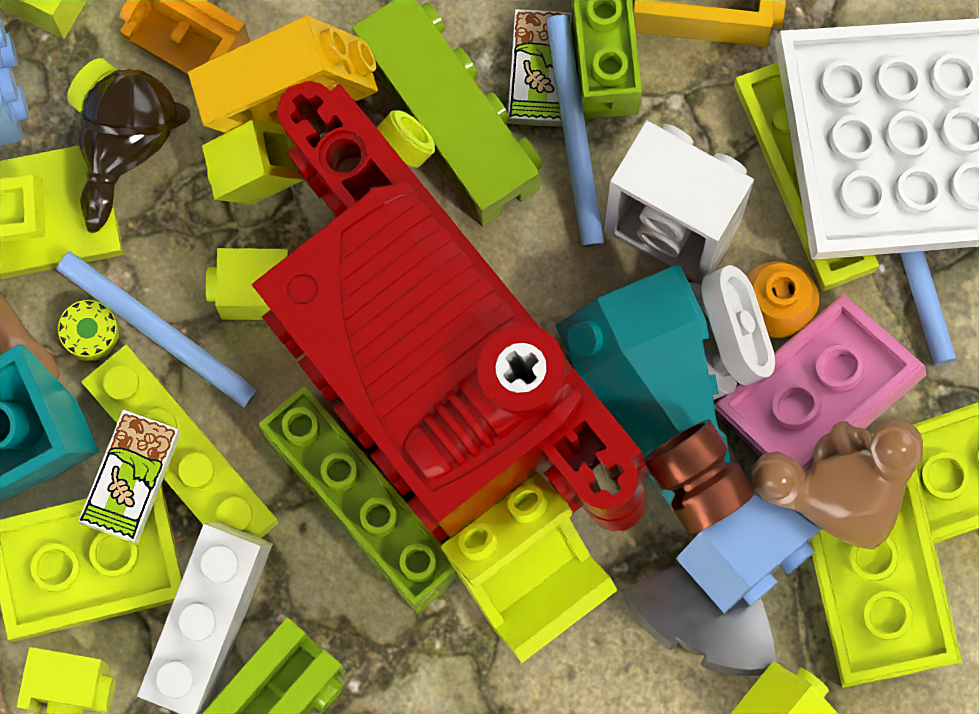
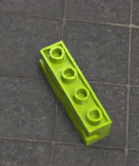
(606, 57)
(440, 93)
(359, 499)
(283, 678)

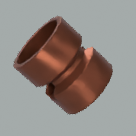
(699, 477)

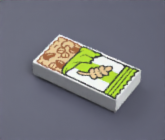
(532, 80)
(130, 476)

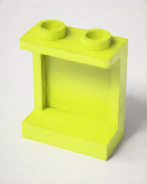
(528, 567)

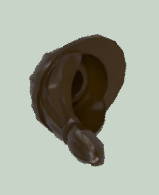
(122, 127)

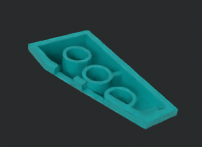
(646, 358)
(38, 424)

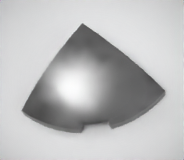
(678, 609)

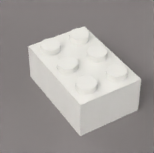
(677, 201)

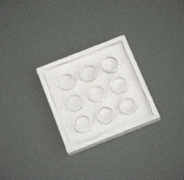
(885, 135)

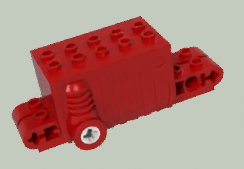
(431, 340)

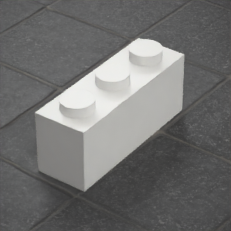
(205, 619)

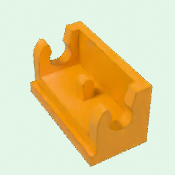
(182, 31)

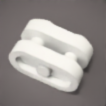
(737, 333)

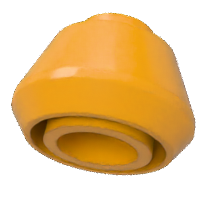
(785, 312)

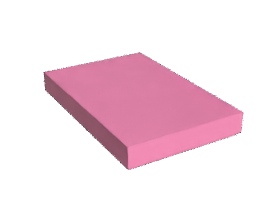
(823, 375)

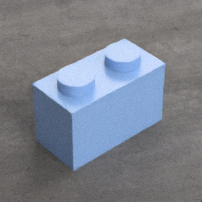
(744, 550)

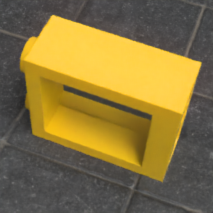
(709, 22)
(255, 75)

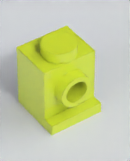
(65, 683)

